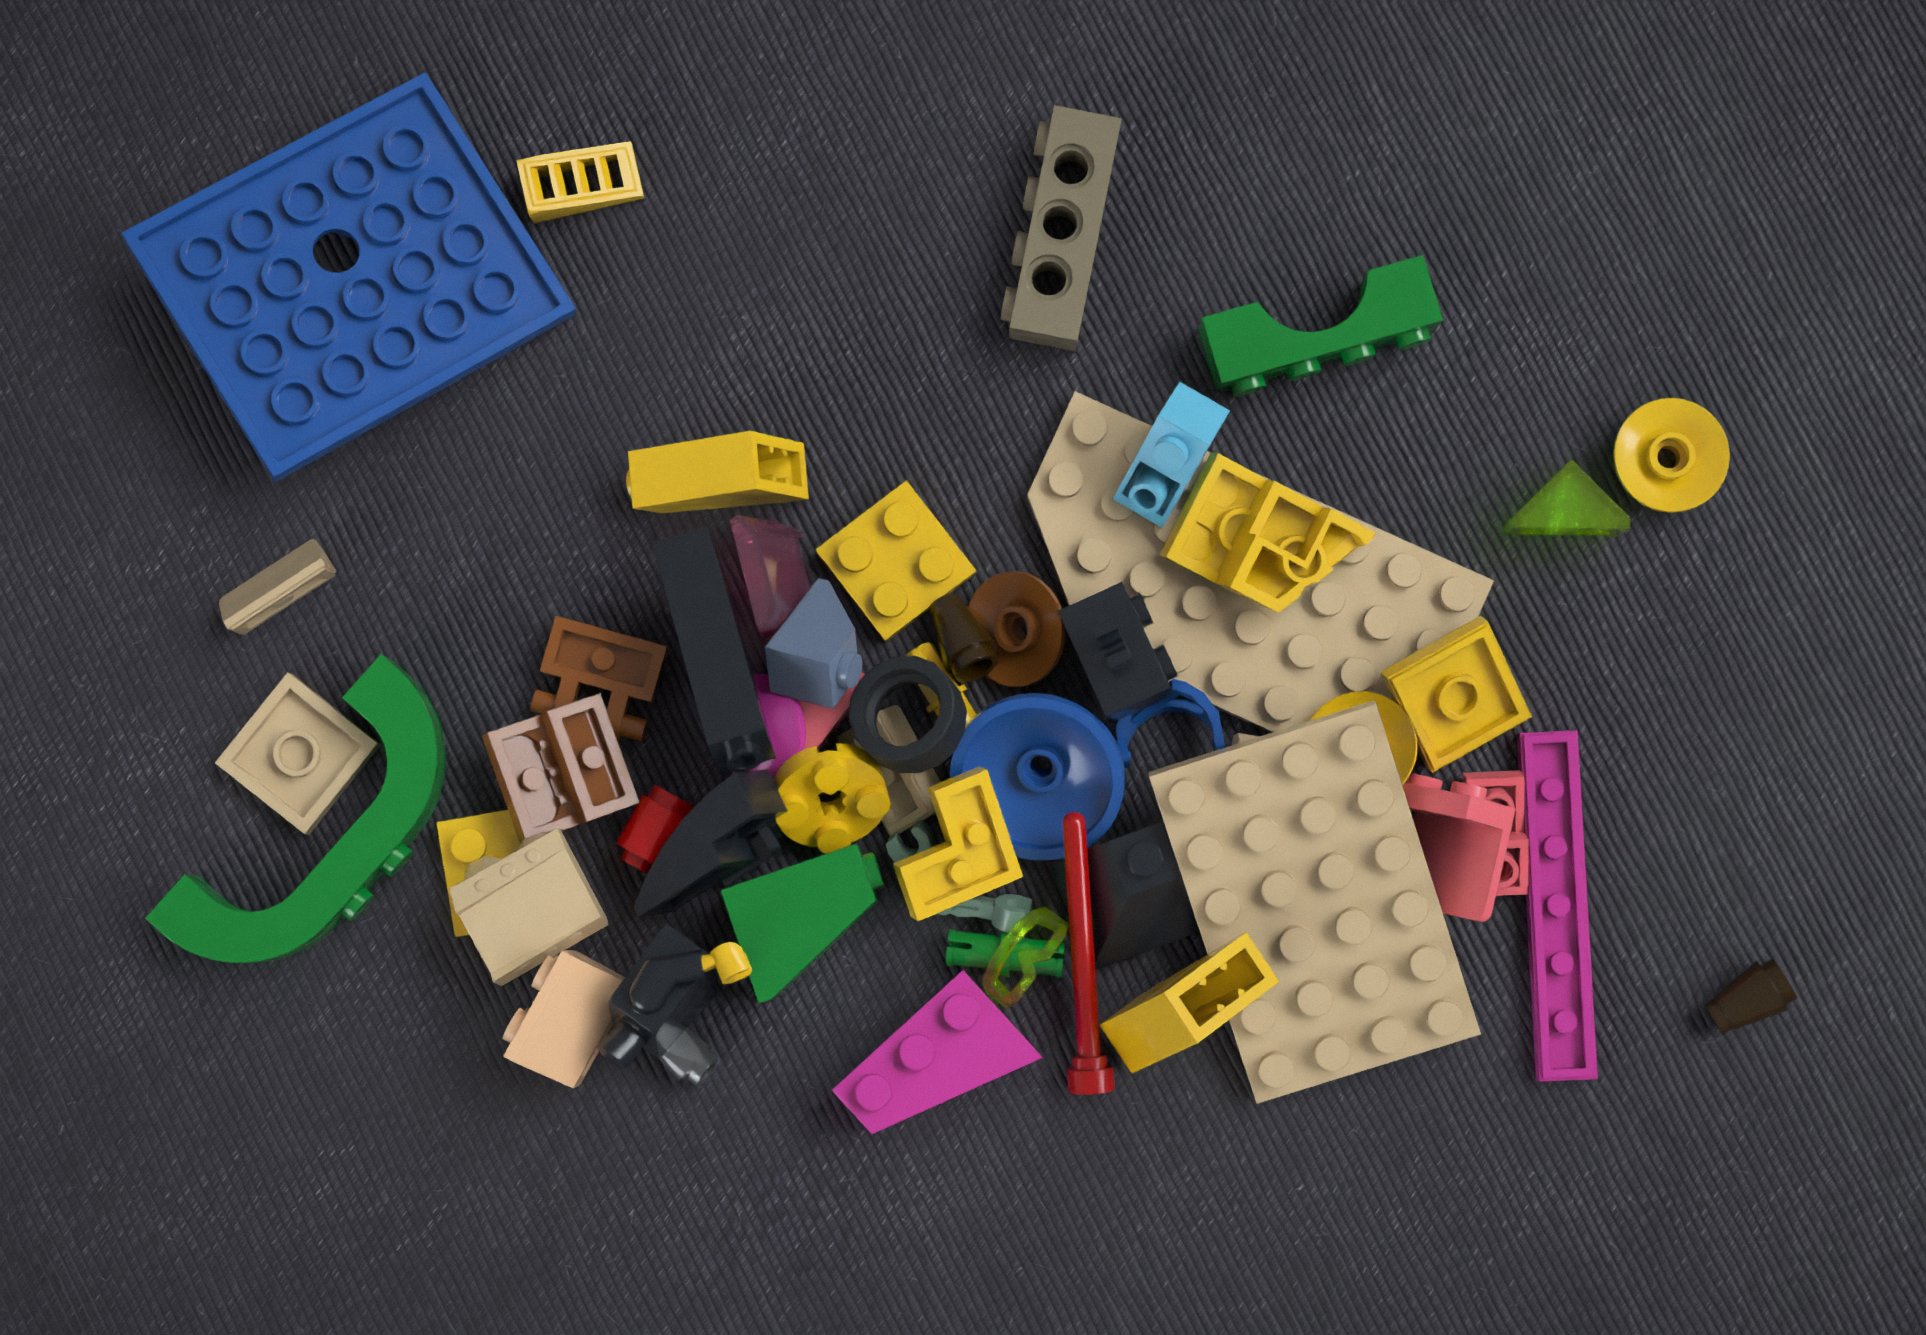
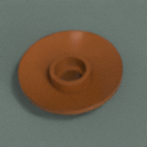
(1001, 608)

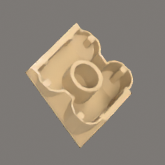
(527, 905)

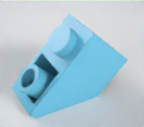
(1170, 454)

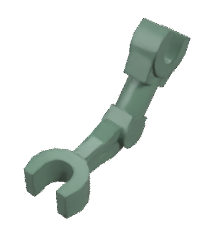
(1002, 910)

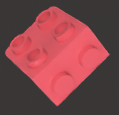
(1461, 842)

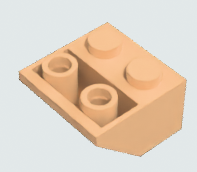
(566, 1018)

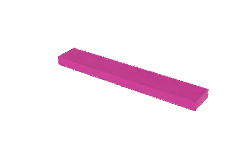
(1557, 908)

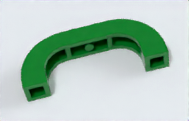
(374, 845)

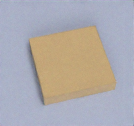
(298, 753)

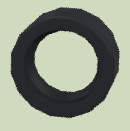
(879, 685)

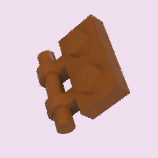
(603, 661)

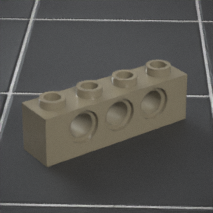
(1091, 143)

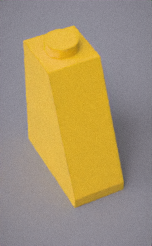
(717, 473)
(1189, 1004)

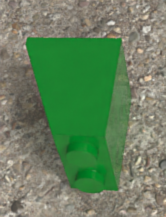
(799, 913)

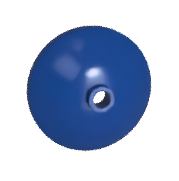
(1083, 777)

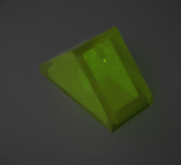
(1569, 507)

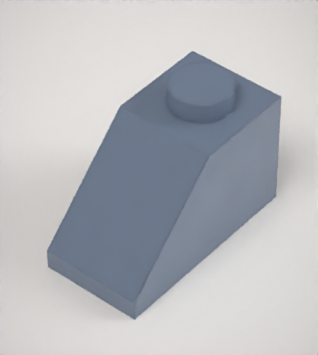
(815, 650)

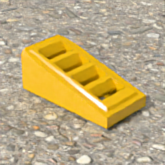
(564, 205)

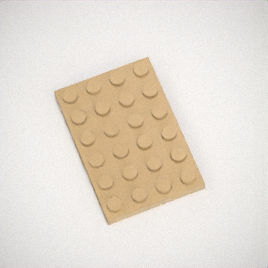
(1326, 874)

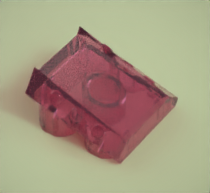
(771, 569)

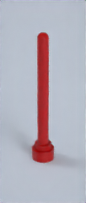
(1090, 1068)

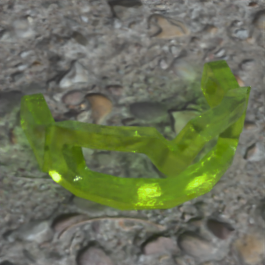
(1026, 957)

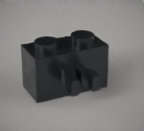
(1117, 652)

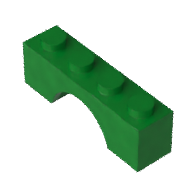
(1250, 346)

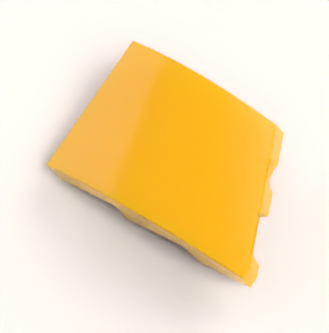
(1258, 535)

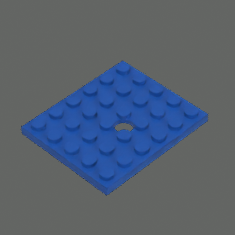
(327, 354)

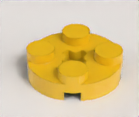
(837, 822)

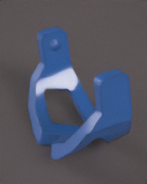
(1202, 709)

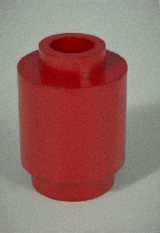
(651, 827)

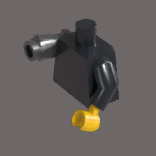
(664, 997)

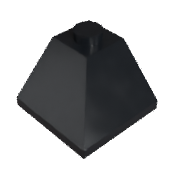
(1134, 895)

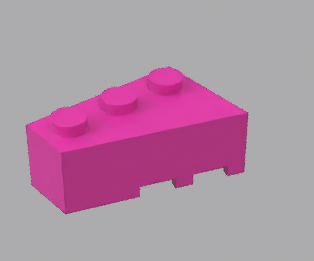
(935, 1056)

